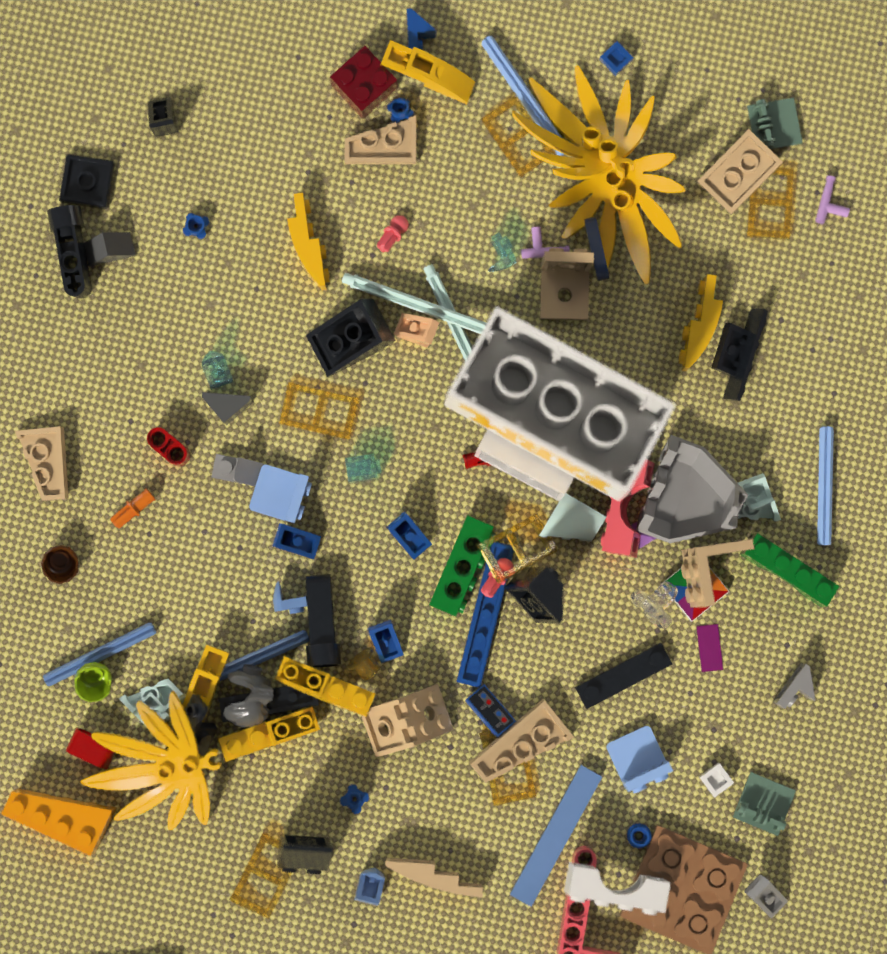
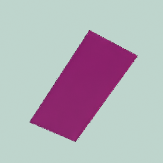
(709, 648)

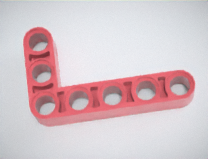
(579, 919)

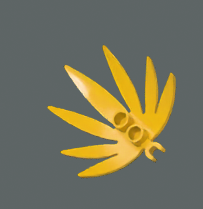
(592, 146)
(622, 196)
(174, 768)

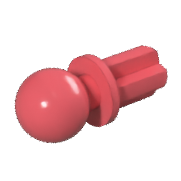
(392, 233)
(491, 586)

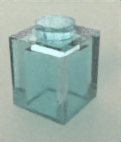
(362, 468)

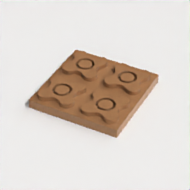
(699, 890)

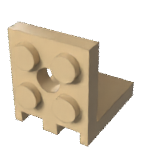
(565, 272)
(697, 573)
(407, 721)

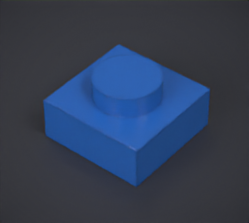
(616, 58)

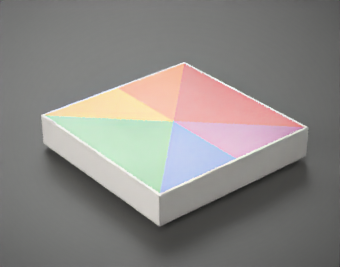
(692, 613)

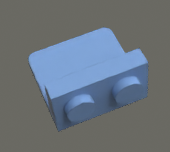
(280, 493)
(638, 759)

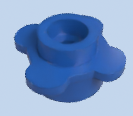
(399, 104)
(191, 220)
(352, 792)

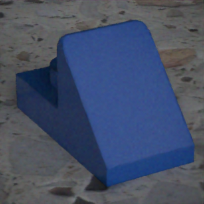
(418, 29)
(409, 535)
(296, 541)

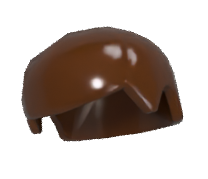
(60, 564)

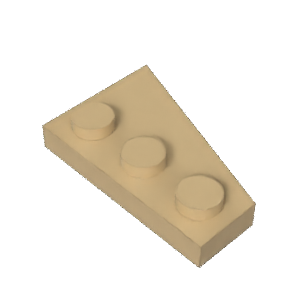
(385, 145)
(47, 460)

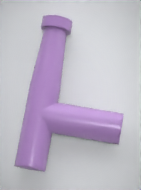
(825, 205)
(538, 250)

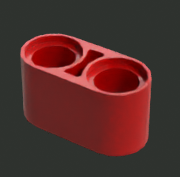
(168, 447)
(86, 748)

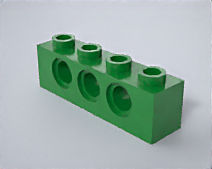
(441, 599)

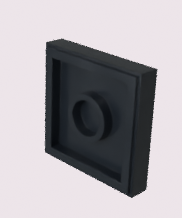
(87, 181)

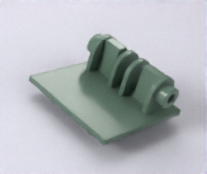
(775, 123)
(764, 804)

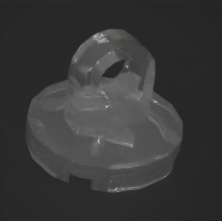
(656, 603)

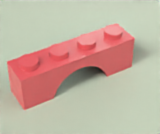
(619, 534)

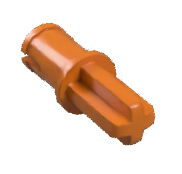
(132, 508)

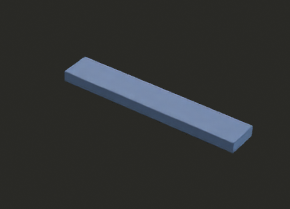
(555, 835)

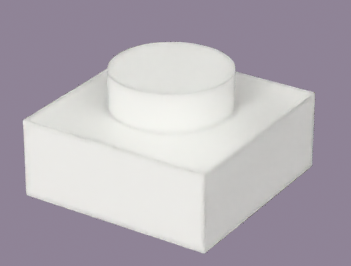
(716, 779)

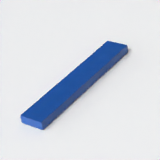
(482, 625)

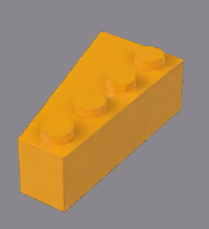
(61, 818)

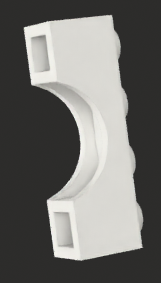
(646, 893)

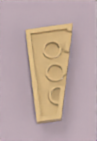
(528, 737)

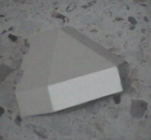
(689, 495)

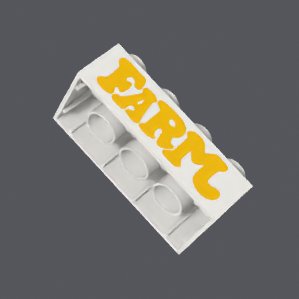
(559, 404)

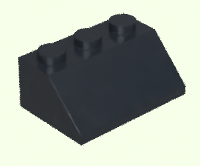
(539, 593)

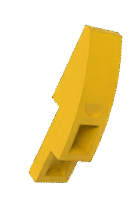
(430, 70)
(308, 250)
(699, 333)
(207, 675)
(324, 687)
(268, 734)

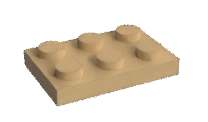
(740, 172)

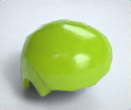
(93, 682)

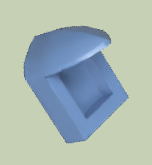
(294, 605)
(370, 886)

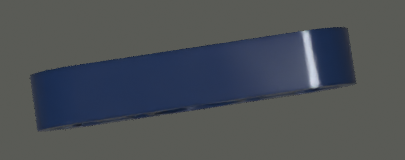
(596, 248)

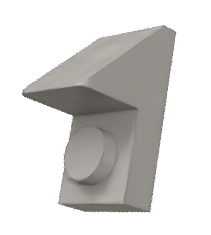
(236, 470)
(799, 681)
(766, 896)

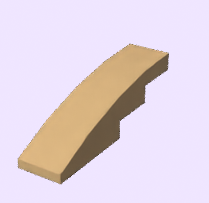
(424, 872)

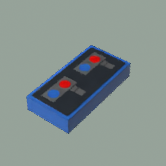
(490, 711)

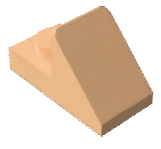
(416, 329)

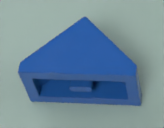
(385, 641)

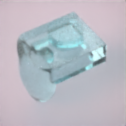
(503, 248)
(216, 370)

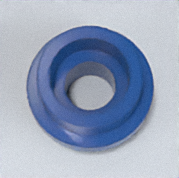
(644, 841)

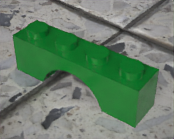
(791, 570)

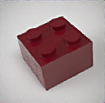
(363, 82)

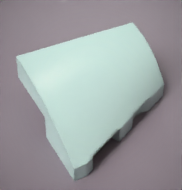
(759, 500)
(573, 520)
(155, 697)

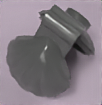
(253, 709)

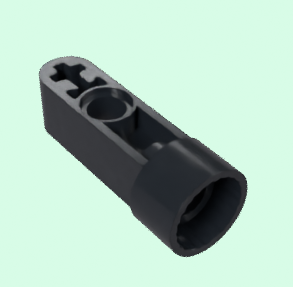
(66, 224)
(323, 648)

